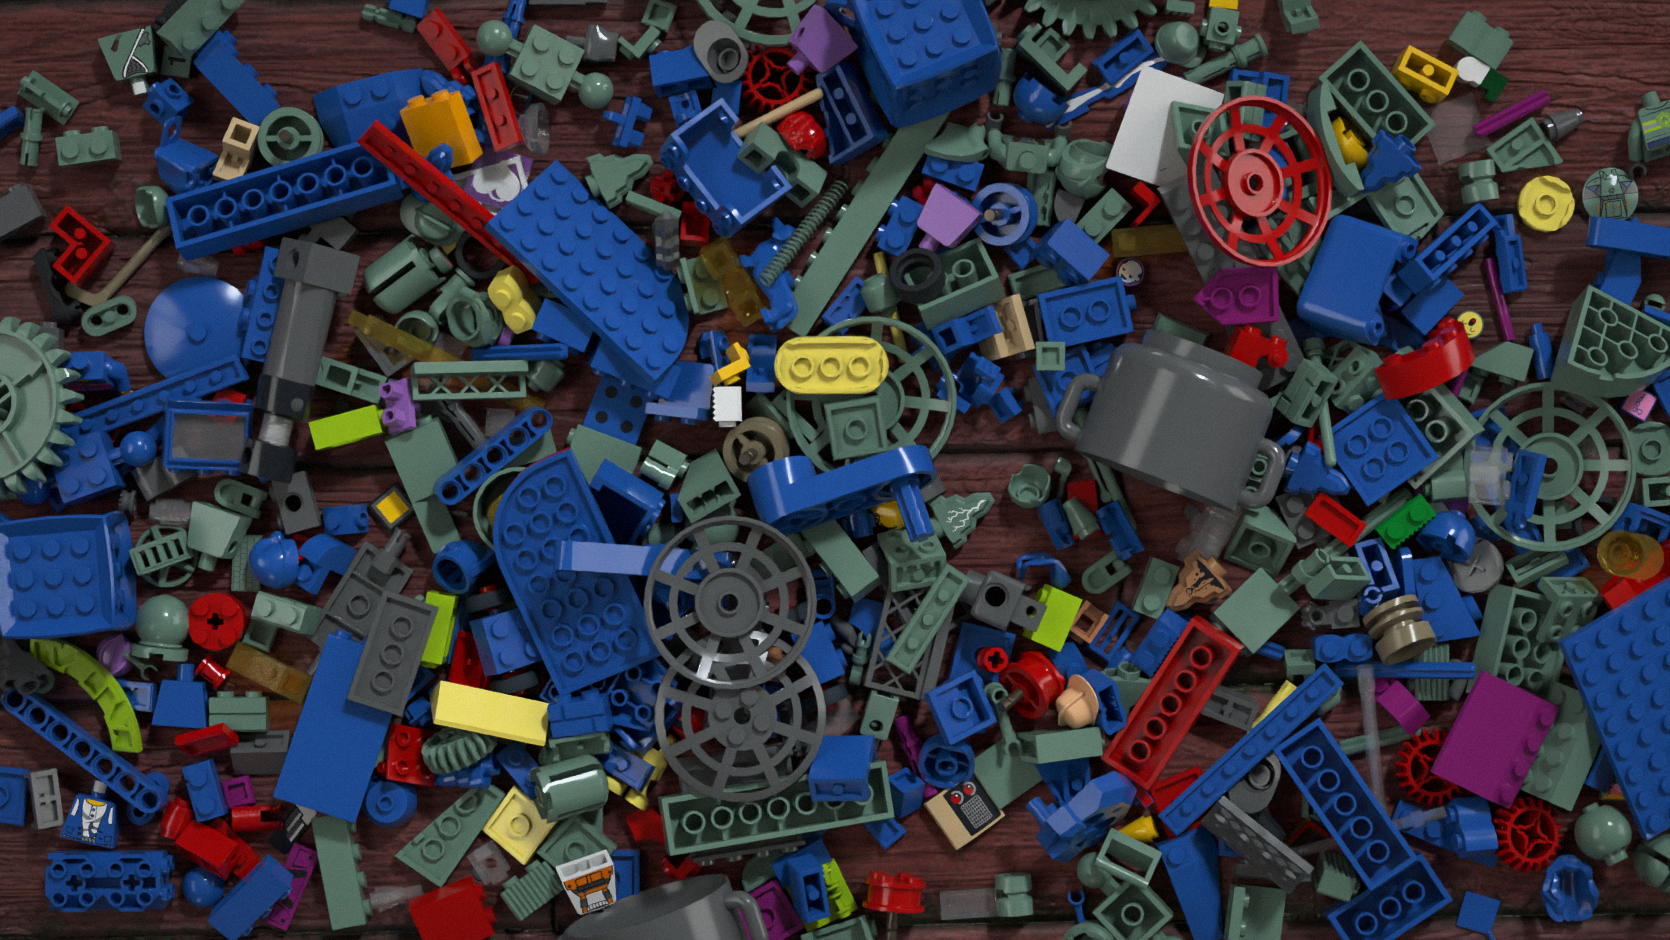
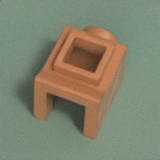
(1094, 614)

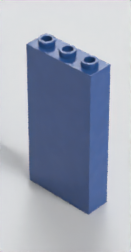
(334, 737)

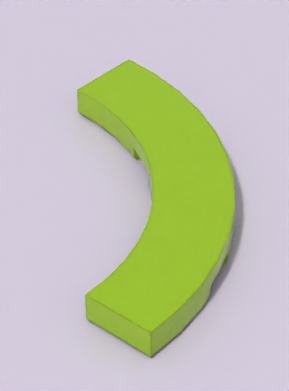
(99, 685)

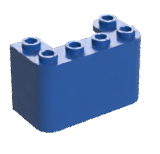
(625, 502)

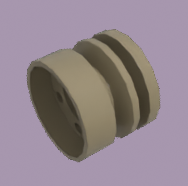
(1399, 629)

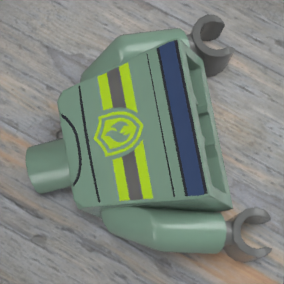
(1649, 132)

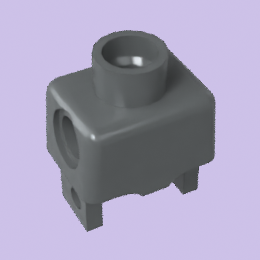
(1012, 610)

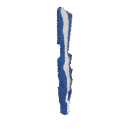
(1079, 101)

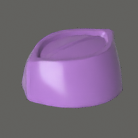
(111, 656)

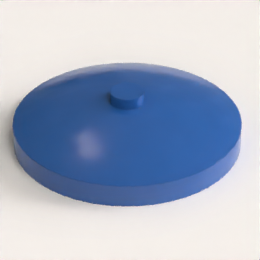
(194, 325)

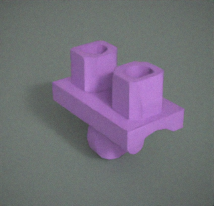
(400, 408)

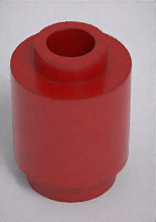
(176, 817)

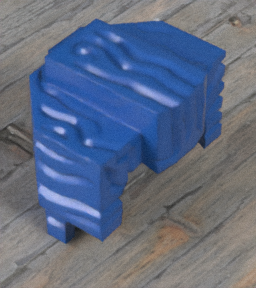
(978, 380)

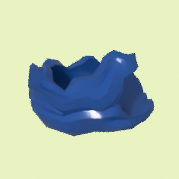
(1569, 889)

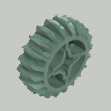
(455, 749)

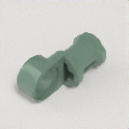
(454, 285)

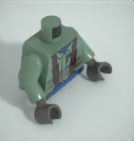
(1025, 152)

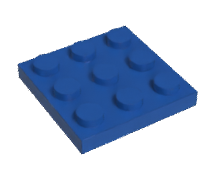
(1380, 448)

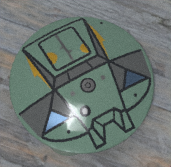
(1610, 194)

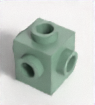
(1227, 22)

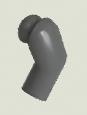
(846, 631)

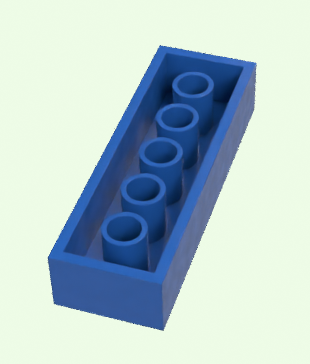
(1345, 805)

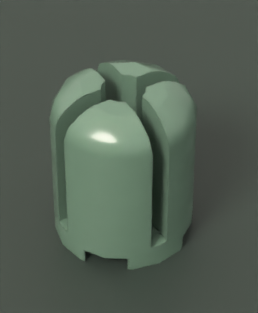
(411, 285)
(569, 787)
(1647, 867)

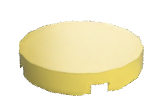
(1545, 204)

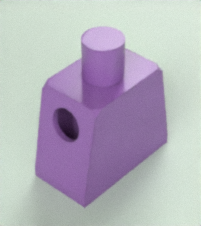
(819, 42)
(946, 219)

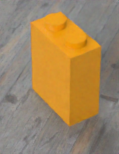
(440, 121)

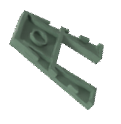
(1399, 205)

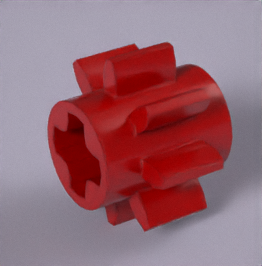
(666, 188)

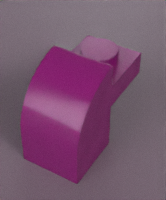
(1400, 704)

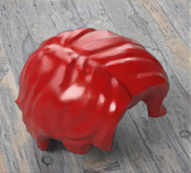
(803, 132)

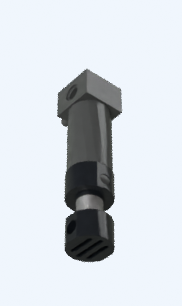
(295, 351)

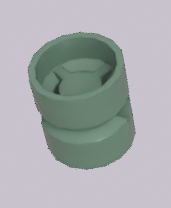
(1478, 181)
(1013, 894)

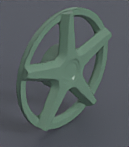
(163, 573)

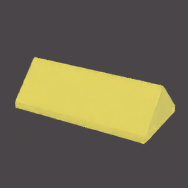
(489, 713)

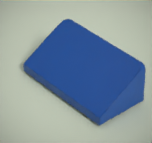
(1122, 56)

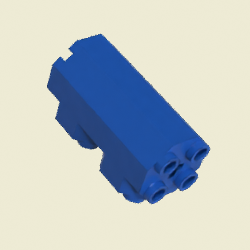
(109, 880)

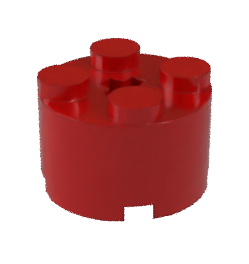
(229, 609)

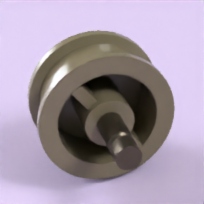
(753, 445)

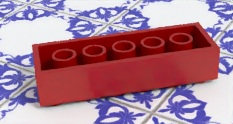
(1172, 702)

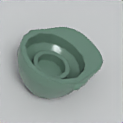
(1180, 44)

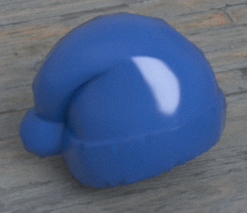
(274, 561)

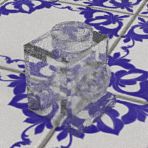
(478, 860)

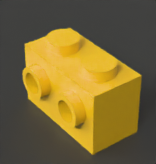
(1424, 74)

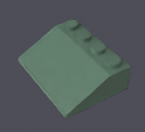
(1441, 421)
(1510, 643)

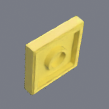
(518, 826)

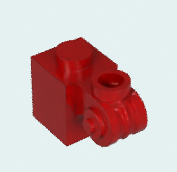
(1248, 346)

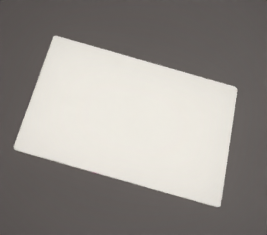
(1147, 130)

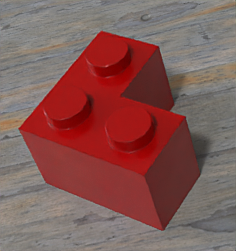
(86, 249)

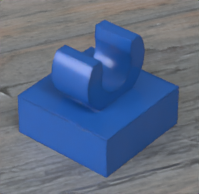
(1004, 404)

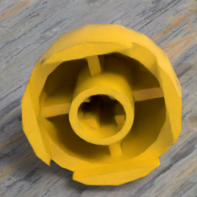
(1351, 143)

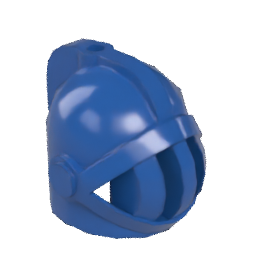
(468, 565)

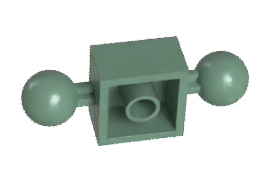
(544, 64)
(1127, 909)

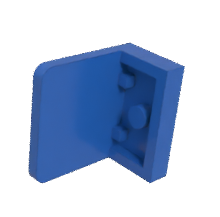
(690, 397)

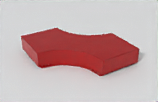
(646, 825)

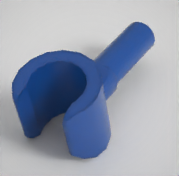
(1078, 906)

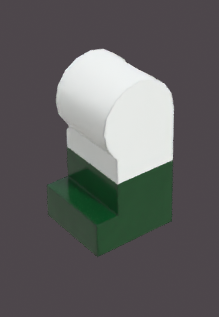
(1482, 78)

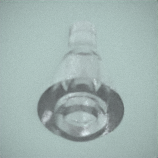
(387, 897)

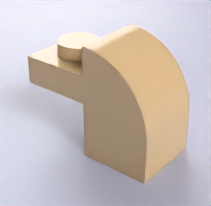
(238, 151)

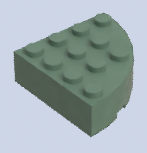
(1610, 348)

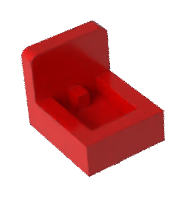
(694, 226)
(681, 870)

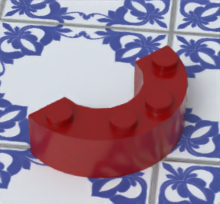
(1435, 363)
(1621, 589)

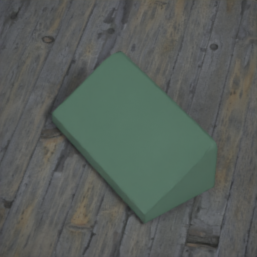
(761, 407)
(436, 522)

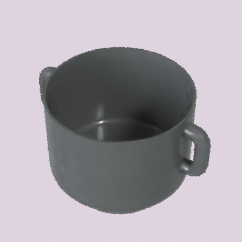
(1177, 421)
(678, 910)

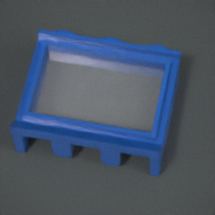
(205, 434)

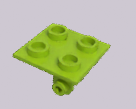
(839, 896)

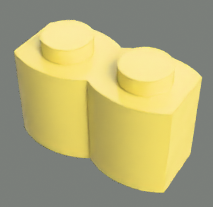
(515, 299)

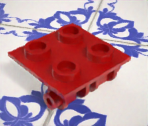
(404, 756)

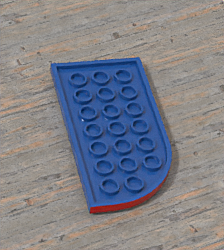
(579, 620)

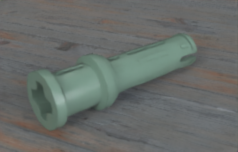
(1237, 56)

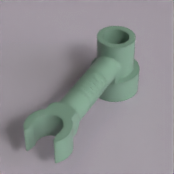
(1008, 736)

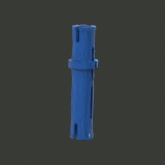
(513, 19)

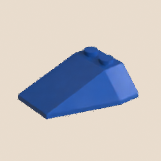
(353, 106)

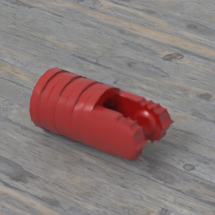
(249, 818)

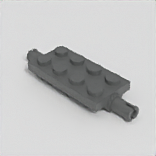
(360, 591)

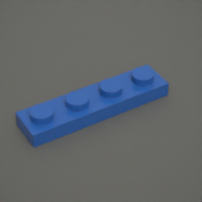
(1435, 832)

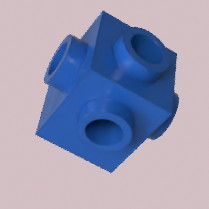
(167, 101)

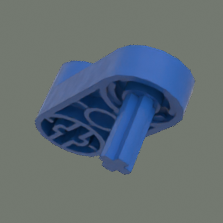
(796, 499)

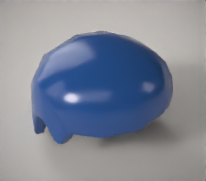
(202, 887)

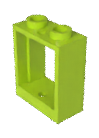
(348, 427)
(441, 633)

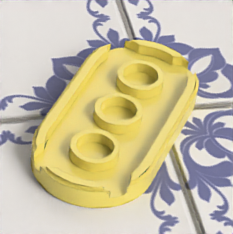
(831, 365)

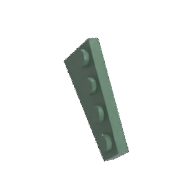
(448, 837)

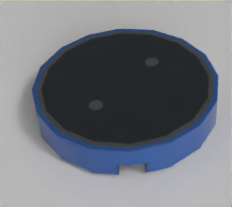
(1285, 433)

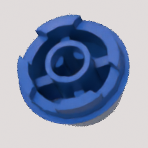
(389, 802)

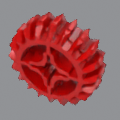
(763, 84)
(1423, 776)
(1516, 851)

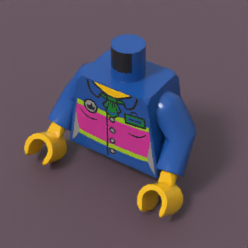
(97, 372)

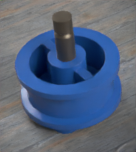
(1008, 214)

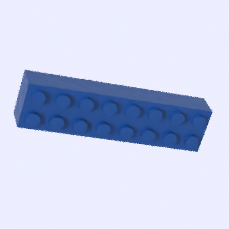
(279, 200)

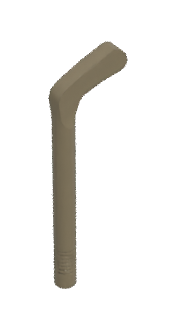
(119, 279)

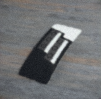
(294, 825)

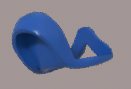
(1058, 574)

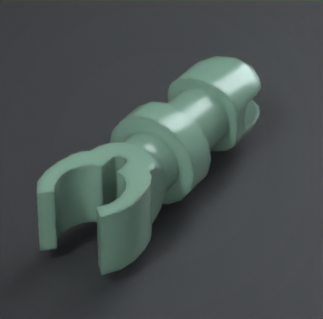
(860, 659)

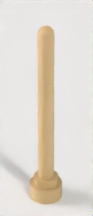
(781, 112)

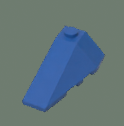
(1194, 876)

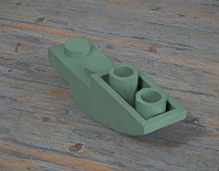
(350, 380)

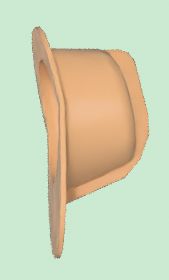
(1077, 704)

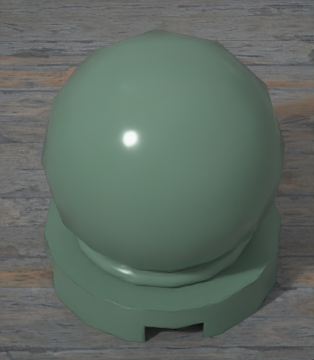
(162, 627)

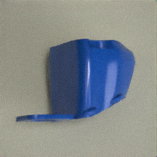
(182, 163)

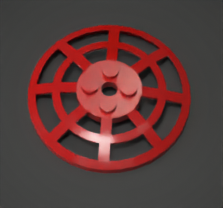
(1268, 179)

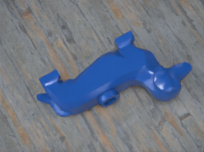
(781, 297)

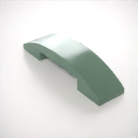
(1343, 177)

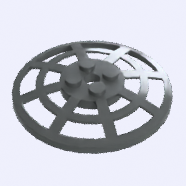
(748, 608)
(740, 736)

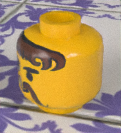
(888, 515)

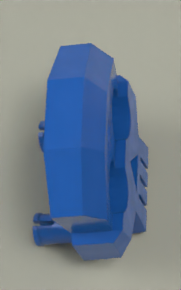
(1084, 818)

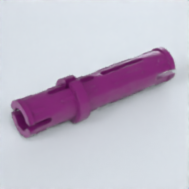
(911, 744)

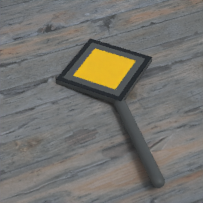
(394, 507)

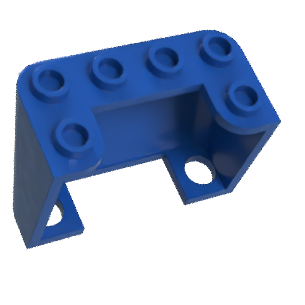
(708, 168)

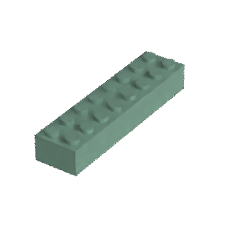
(702, 822)

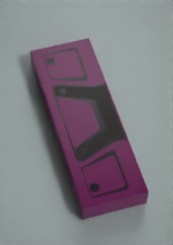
(301, 864)

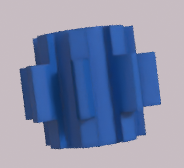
(859, 524)

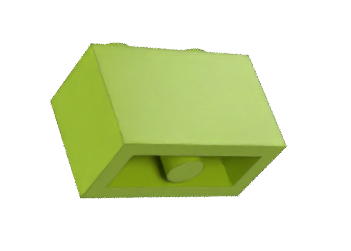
(1057, 618)

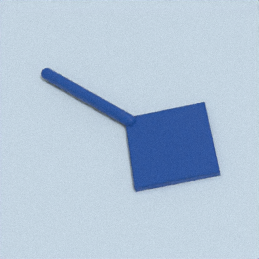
(1478, 913)

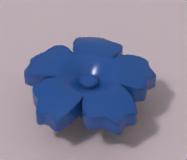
(1483, 531)

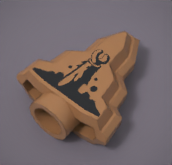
(1198, 582)

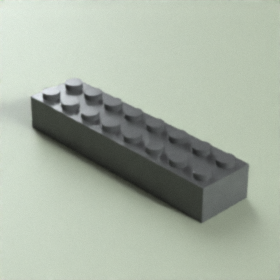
(1209, 259)

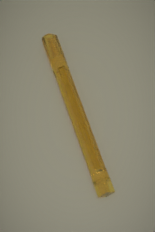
(426, 352)

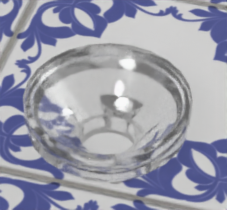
(535, 128)

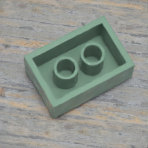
(968, 284)

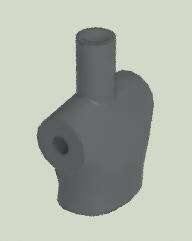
(598, 44)

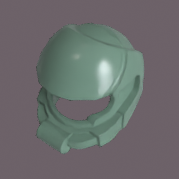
(1083, 167)
(462, 319)

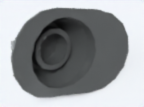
(721, 51)
(1257, 786)

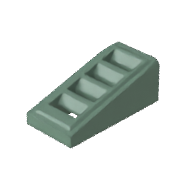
(154, 566)

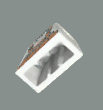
(589, 882)

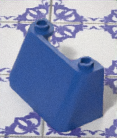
(1351, 278)

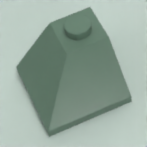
(1186, 123)
(1260, 541)

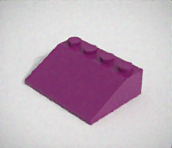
(1495, 739)

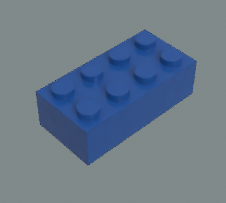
(1390, 908)

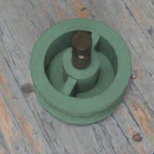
(289, 135)

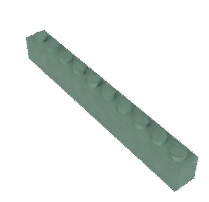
(859, 220)

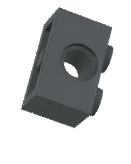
(308, 514)

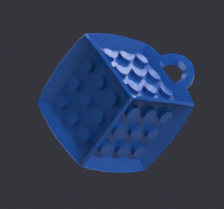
(922, 53)
(66, 575)

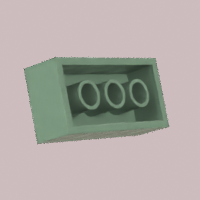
(1373, 97)
(1565, 753)

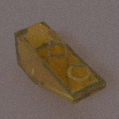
(270, 672)

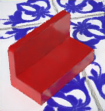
(1145, 199)

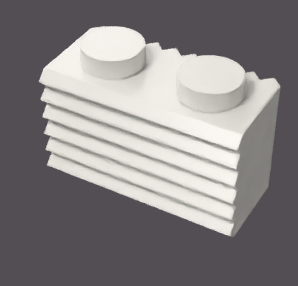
(727, 405)

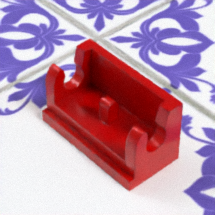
(466, 663)
(208, 849)

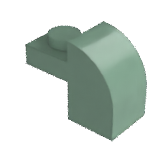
(1298, 16)

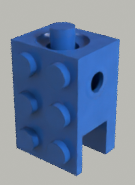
(1086, 312)

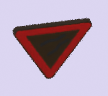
(1305, 833)

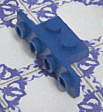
(262, 307)

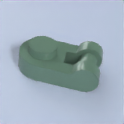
(231, 493)
(1097, 579)

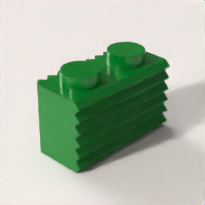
(1405, 522)

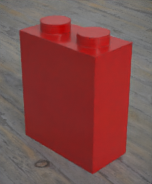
(454, 912)

